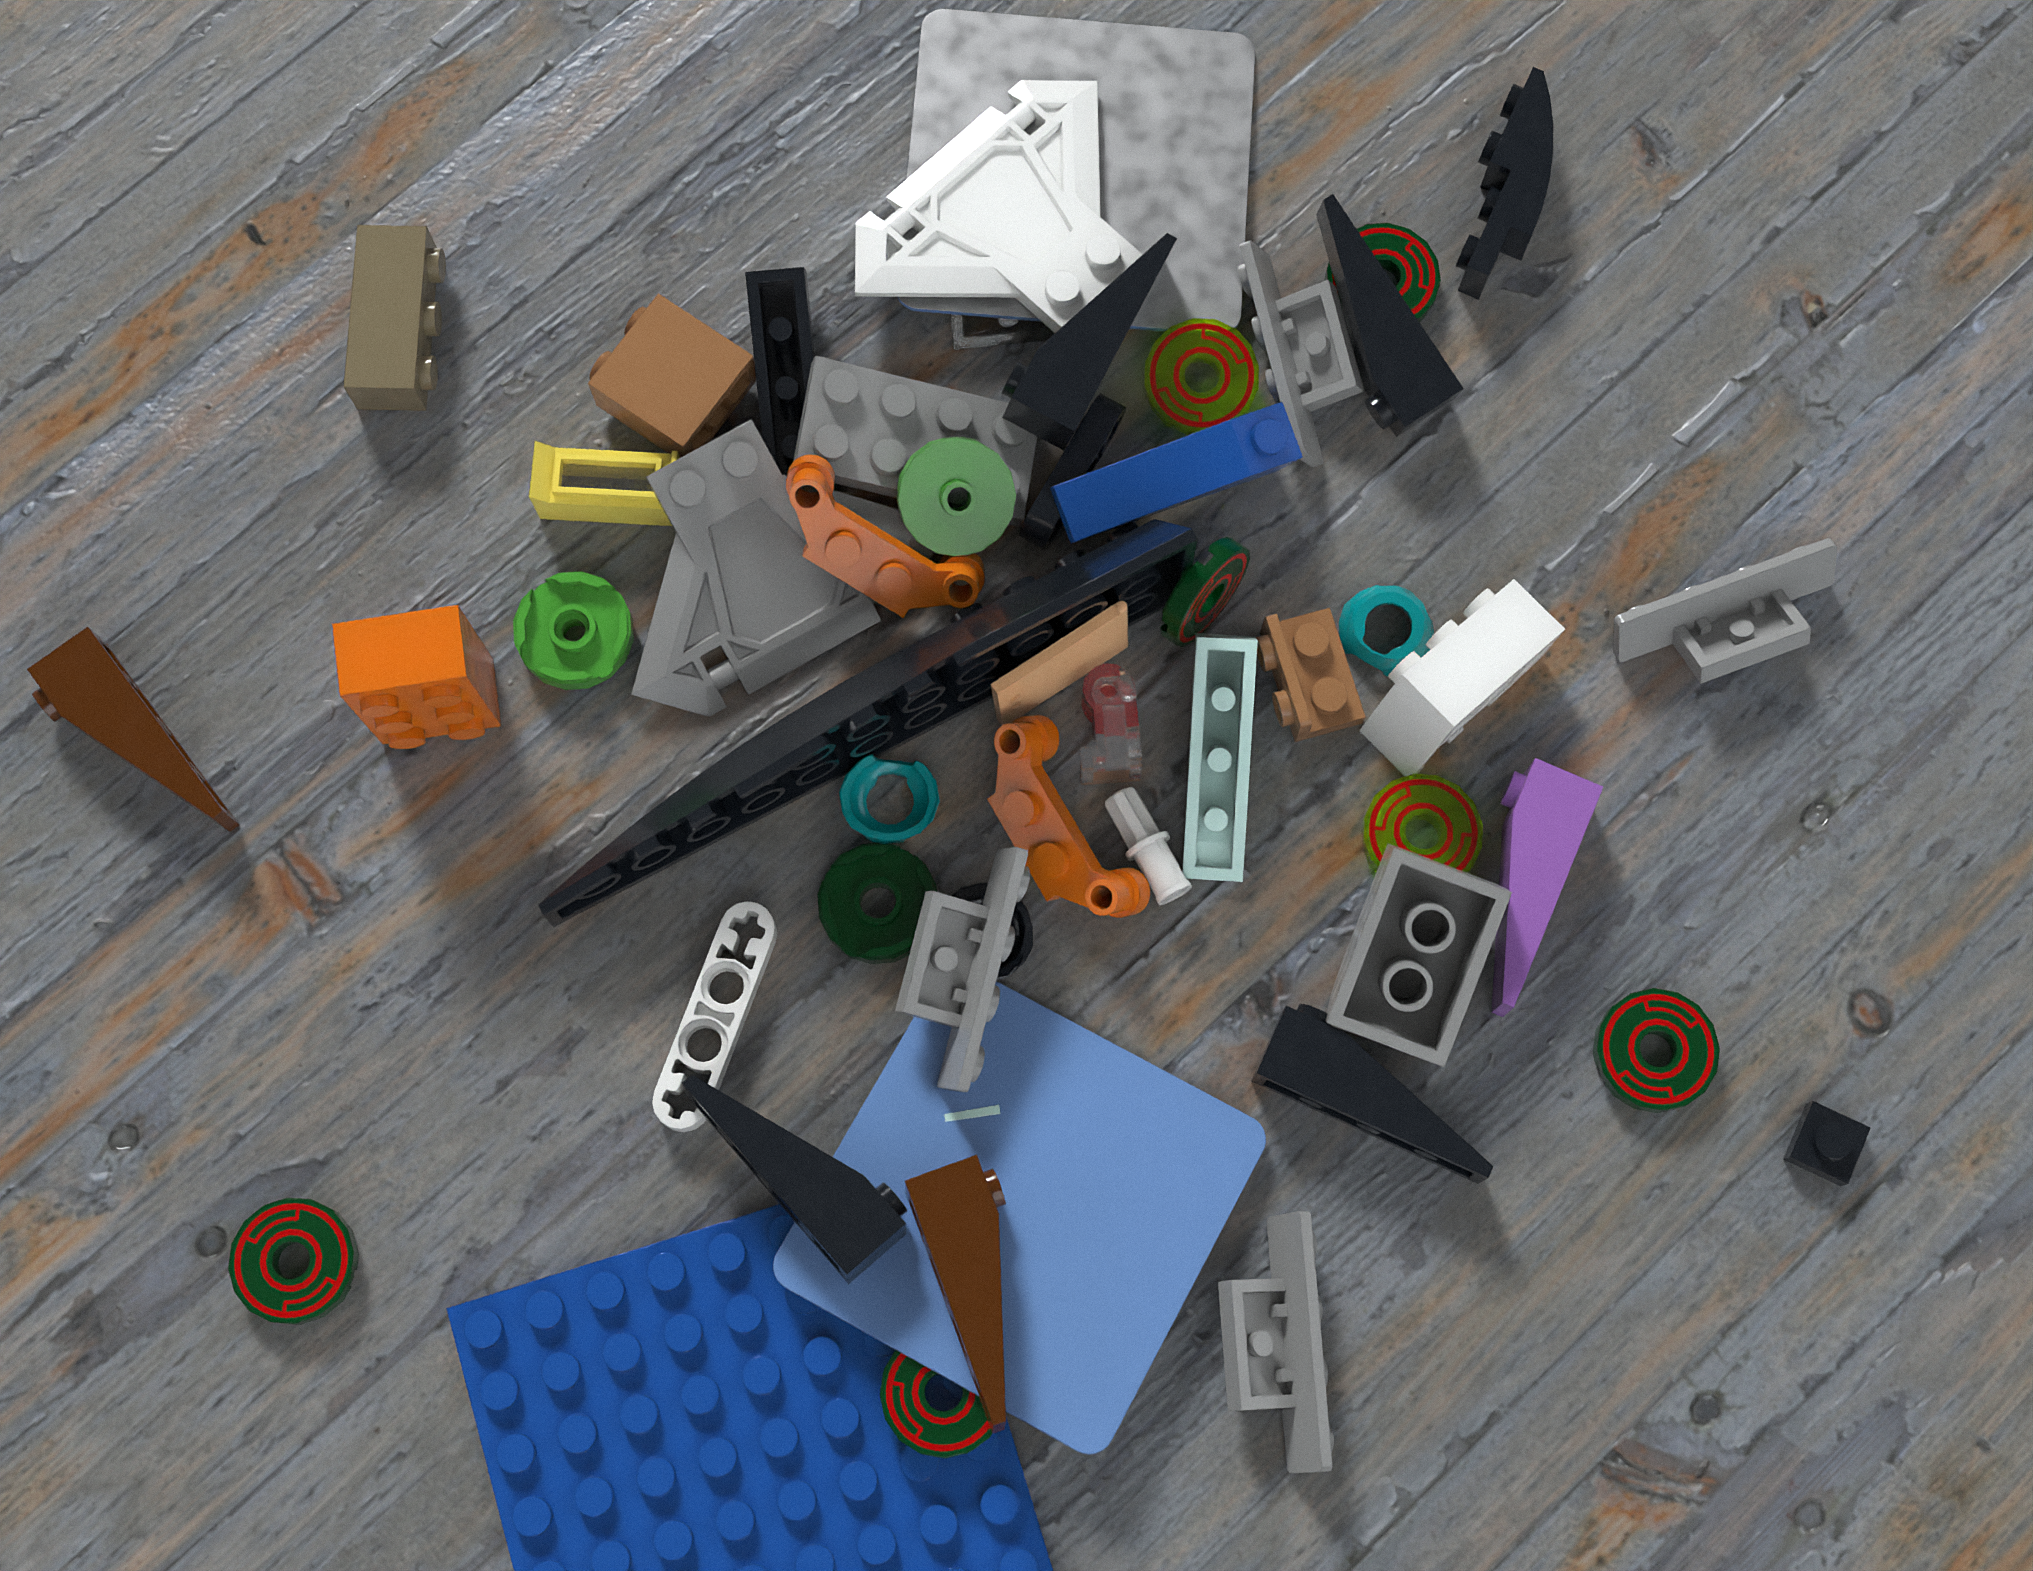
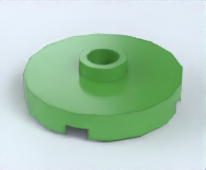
(931, 477)
(567, 602)

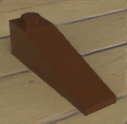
(101, 699)
(962, 1239)

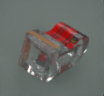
(1112, 709)

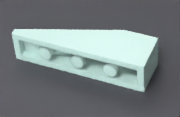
(1219, 756)

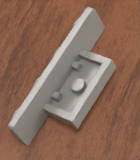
(1304, 344)
(1733, 617)
(958, 962)
(1277, 1343)

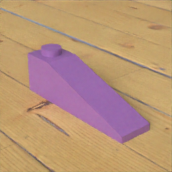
(1537, 850)

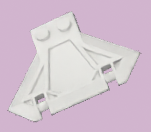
(1003, 212)

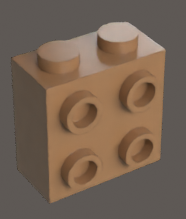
(672, 378)

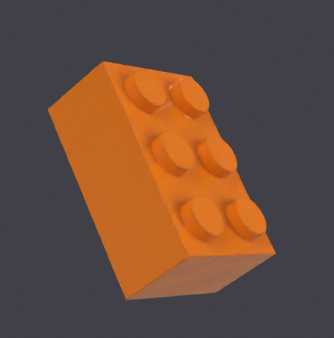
(417, 676)

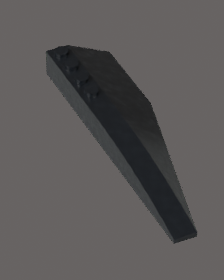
(886, 706)

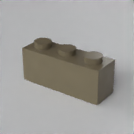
(393, 318)

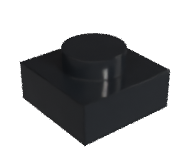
(1827, 1143)

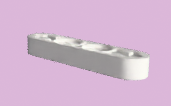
(706, 1013)

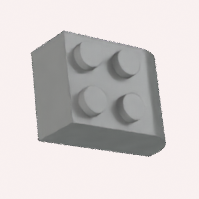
(1416, 954)

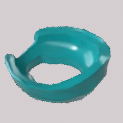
(1353, 625)
(863, 778)

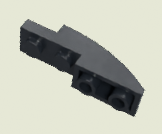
(1516, 182)

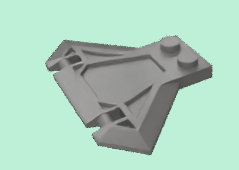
(743, 578)

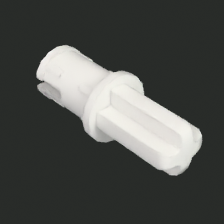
(1147, 845)

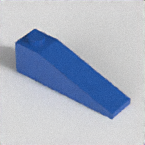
(1177, 472)

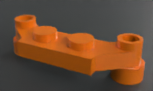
(868, 555)
(1043, 825)

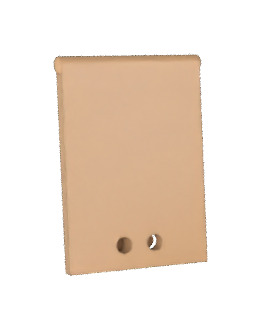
(1061, 663)

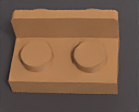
(1310, 674)

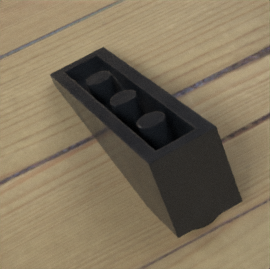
(1392, 350)
(781, 355)
(1070, 365)
(1341, 1080)
(822, 1195)

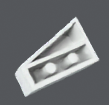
(1459, 675)

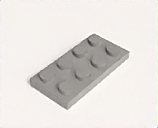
(876, 420)

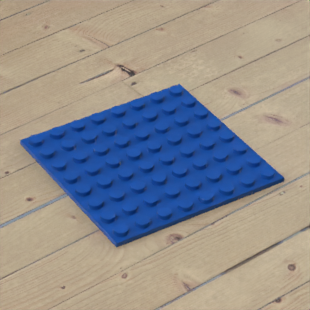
(717, 1424)

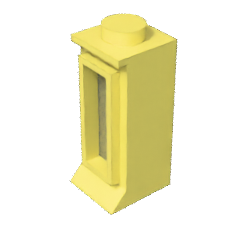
(596, 485)

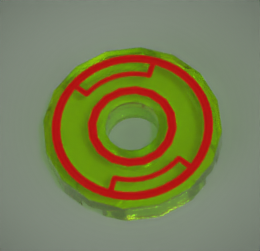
(1208, 343)
(1430, 800)

